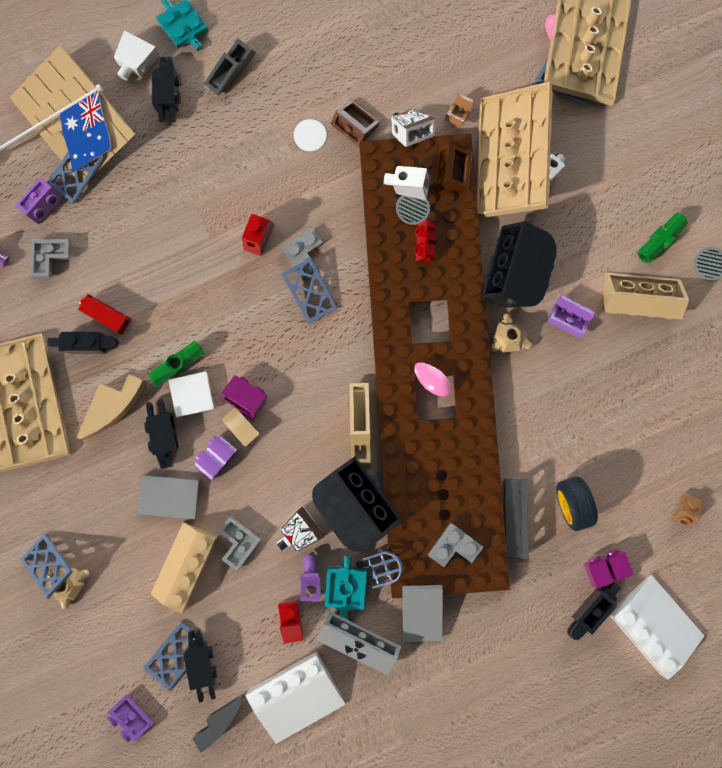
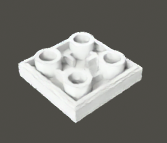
(191, 394)

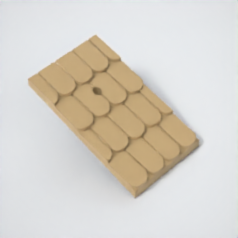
(588, 48)
(55, 86)
(514, 151)
(29, 405)

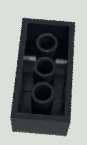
(520, 266)
(354, 506)

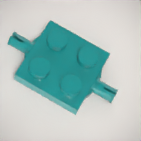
(182, 24)
(345, 587)

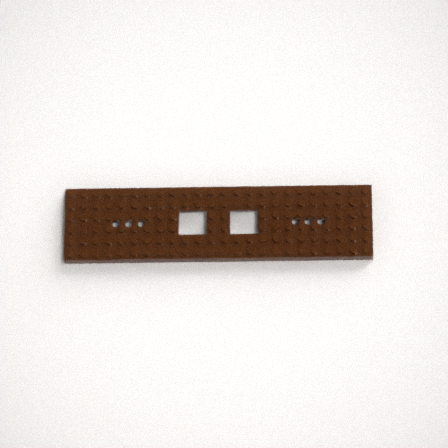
(419, 448)

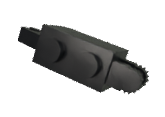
(165, 89)
(83, 342)
(161, 434)
(593, 611)
(199, 665)

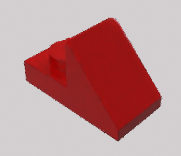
(290, 622)

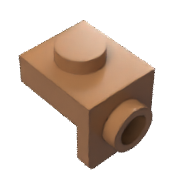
(459, 110)
(689, 510)

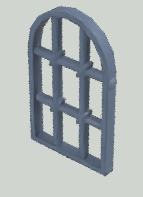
(376, 576)

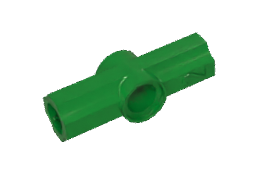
(662, 237)
(166, 371)

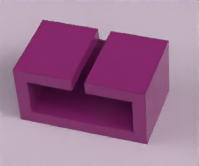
(247, 396)
(609, 567)

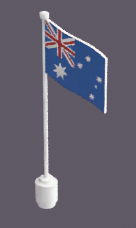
(82, 129)

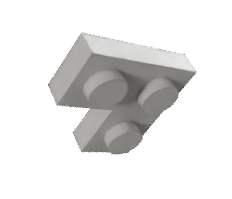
(300, 247)
(43, 253)
(454, 540)
(243, 542)

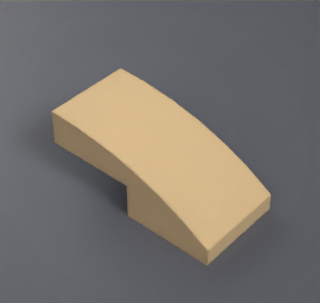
(240, 426)

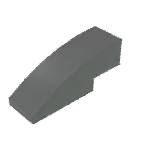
(229, 67)
(217, 723)

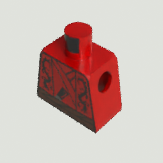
(256, 232)

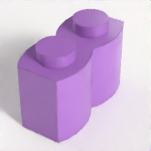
(215, 457)

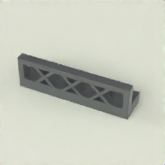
(516, 517)

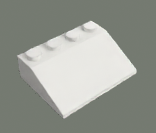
(657, 627)
(295, 697)

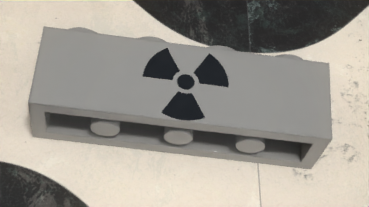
(358, 643)

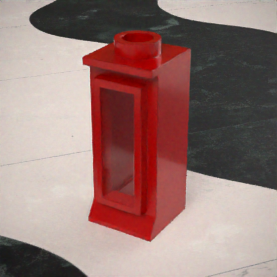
(104, 314)

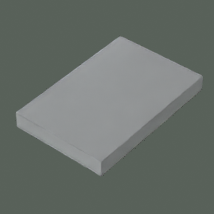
(168, 497)
(422, 613)

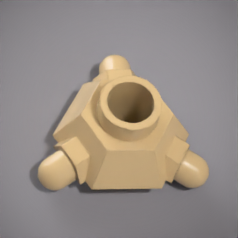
(510, 336)
(70, 587)

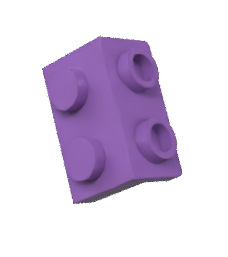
(570, 316)

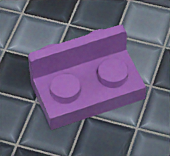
(39, 201)
(129, 719)

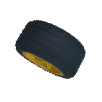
(576, 503)

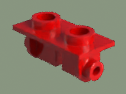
(425, 232)

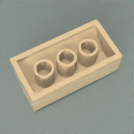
(644, 296)
(184, 567)

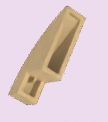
(110, 406)
(360, 423)

